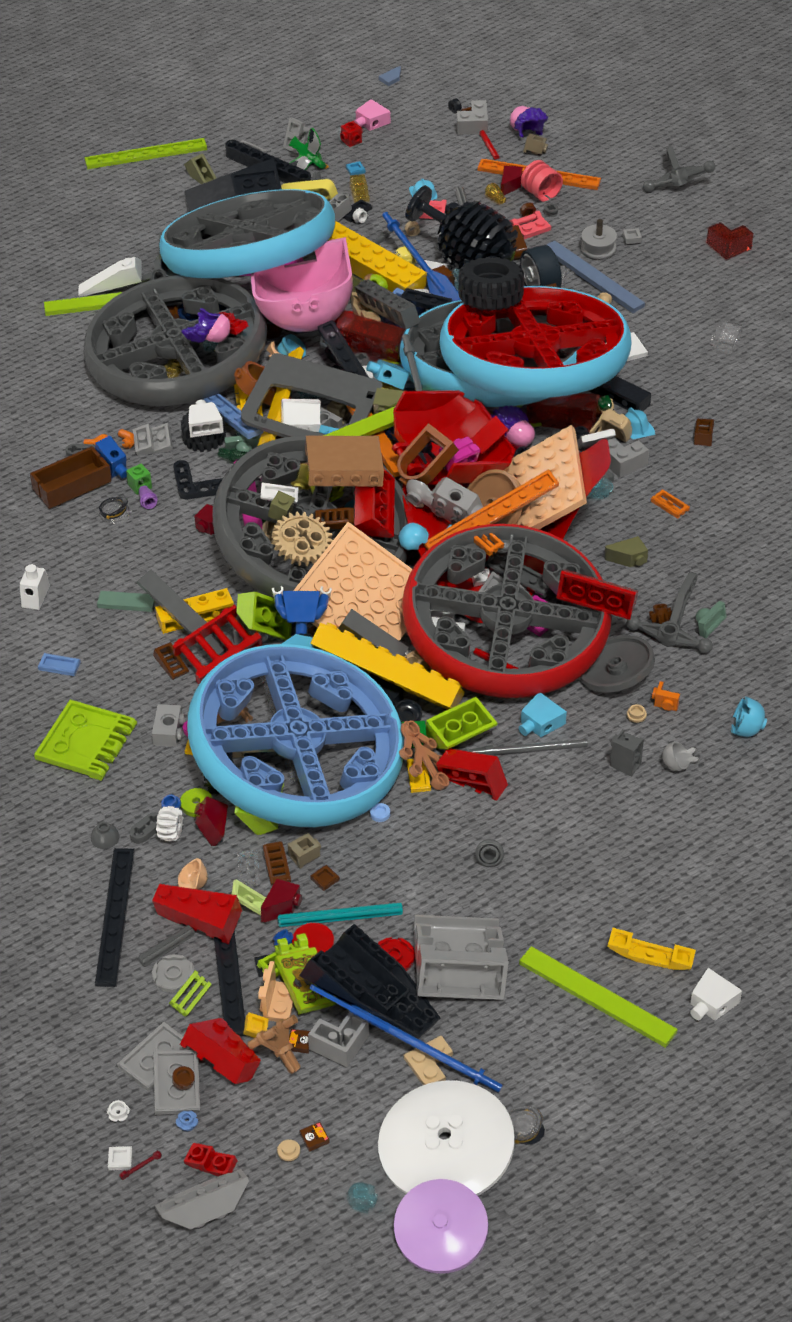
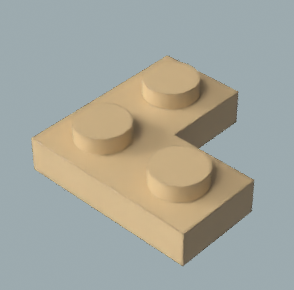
(424, 1065)

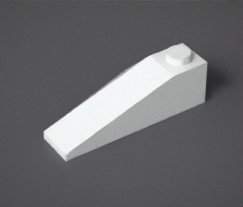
(118, 275)

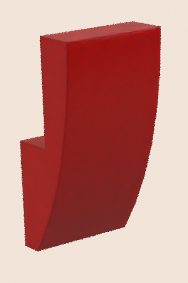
(236, 325)
(207, 1160)

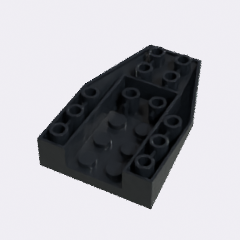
(244, 181)
(373, 980)

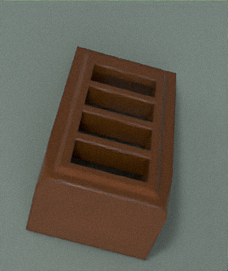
(704, 434)
(336, 513)
(166, 649)
(276, 851)

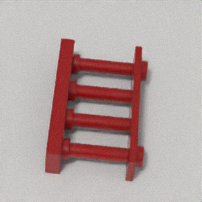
(227, 615)

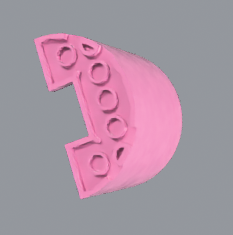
(306, 292)

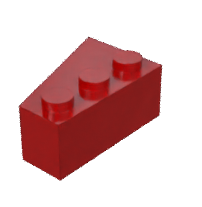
(474, 770)
(223, 1048)

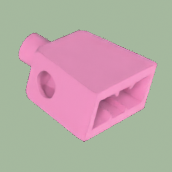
(372, 115)

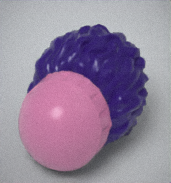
(528, 119)
(209, 327)
(520, 430)

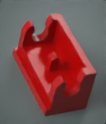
(489, 434)

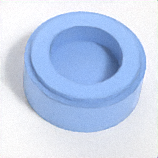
(380, 812)

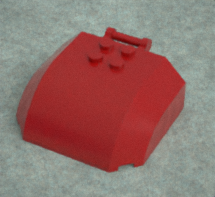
(455, 419)

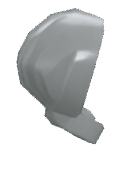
(677, 757)

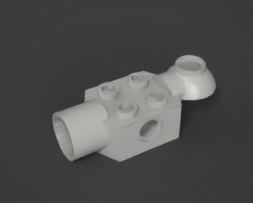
(446, 500)

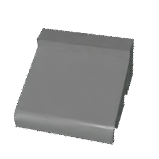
(460, 957)

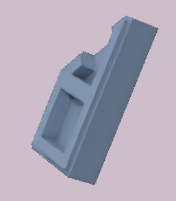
(391, 76)

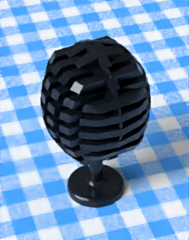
(467, 230)

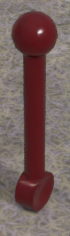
(156, 1155)

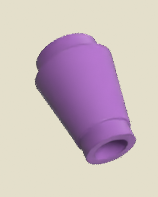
(147, 497)

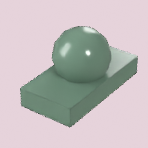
(241, 443)
(710, 619)

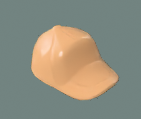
(193, 875)

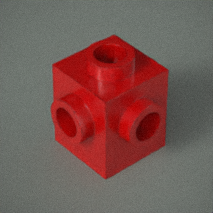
(351, 134)

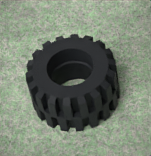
(204, 442)

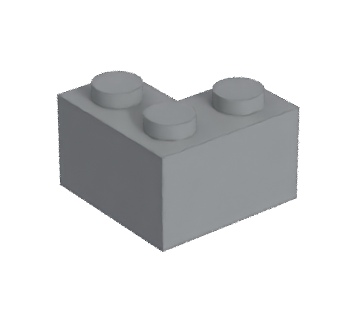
(473, 121)
(627, 458)
(340, 1042)

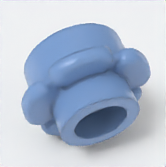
(187, 1125)

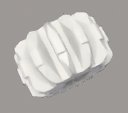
(169, 823)

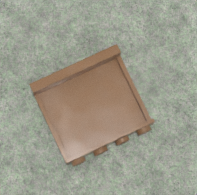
(344, 461)

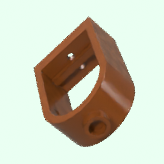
(247, 378)
(427, 434)

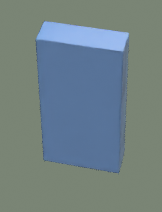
(59, 664)

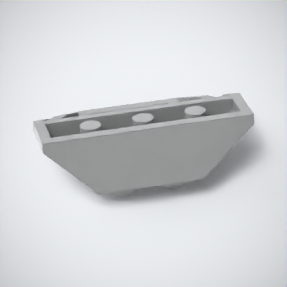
(204, 1201)

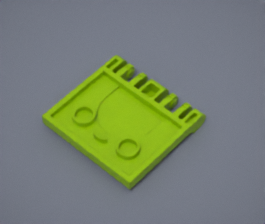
(84, 736)

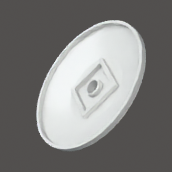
(473, 1154)

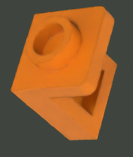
(665, 699)

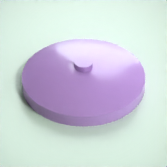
(441, 1226)

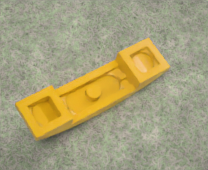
(648, 953)

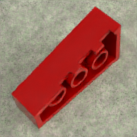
(200, 909)

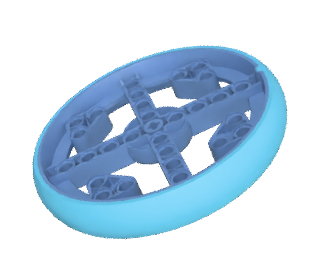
(295, 735)

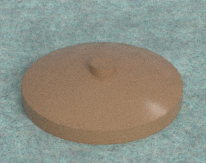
(493, 485)

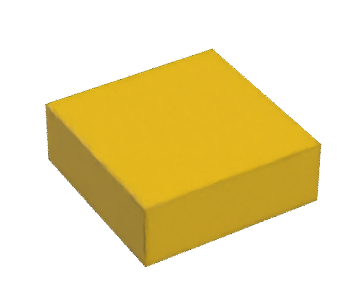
(254, 1024)

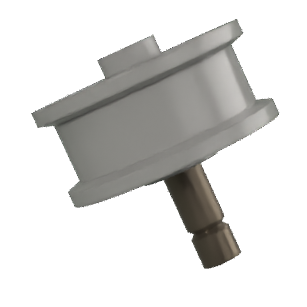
(598, 241)

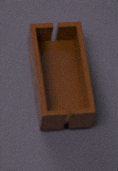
(70, 477)

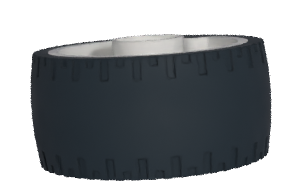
(540, 266)

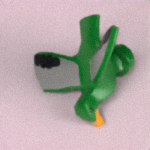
(308, 152)

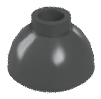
(104, 836)
(489, 853)

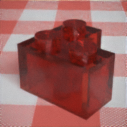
(729, 242)

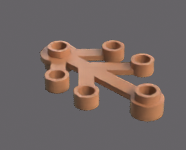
(422, 753)

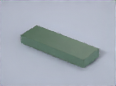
(125, 601)

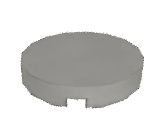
(172, 979)

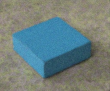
(355, 168)

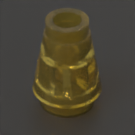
(494, 192)

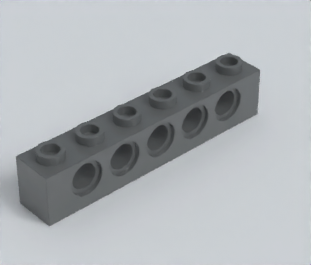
(387, 304)

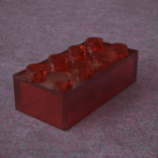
(371, 336)
(564, 411)

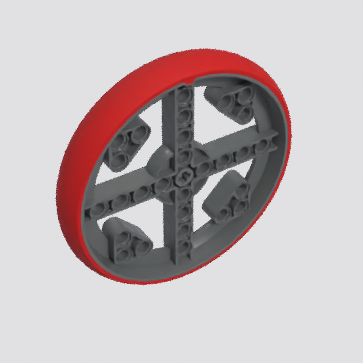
(503, 609)

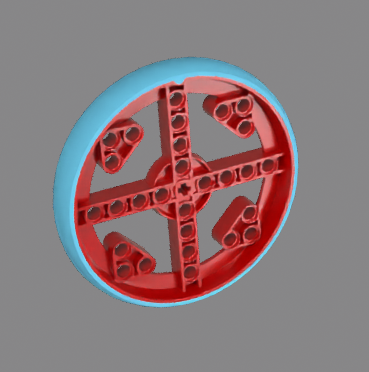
(578, 321)

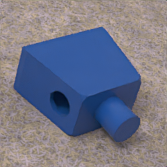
(113, 456)

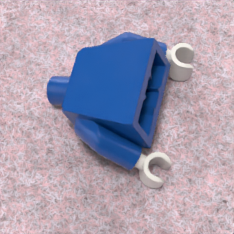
(301, 606)

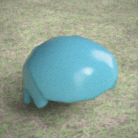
(412, 536)

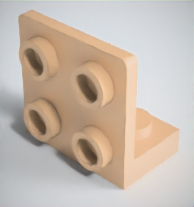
(274, 996)

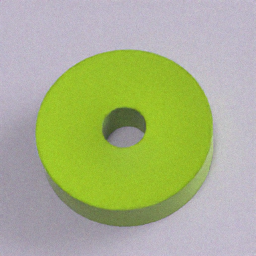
(191, 796)

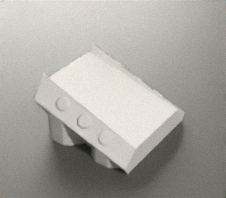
(301, 413)

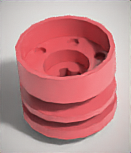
(541, 180)

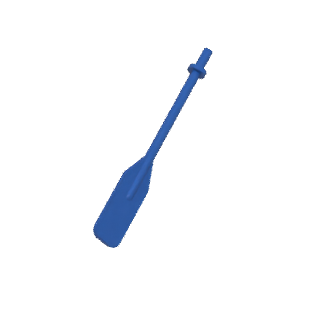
(437, 283)
(478, 1077)

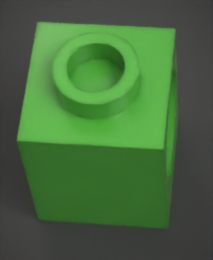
(137, 477)

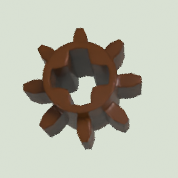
(660, 613)

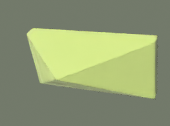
(248, 896)

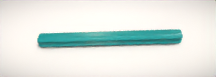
(340, 914)

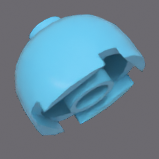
(750, 716)

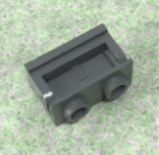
(626, 752)

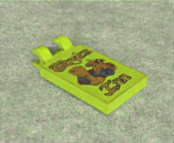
(290, 965)

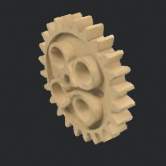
(300, 533)

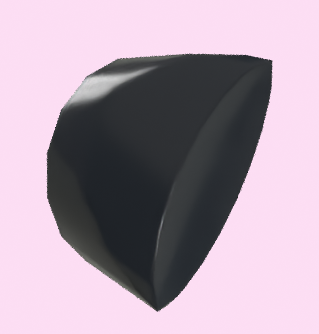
(409, 710)

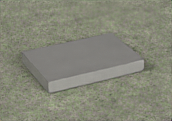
(139, 1061)
(166, 1096)

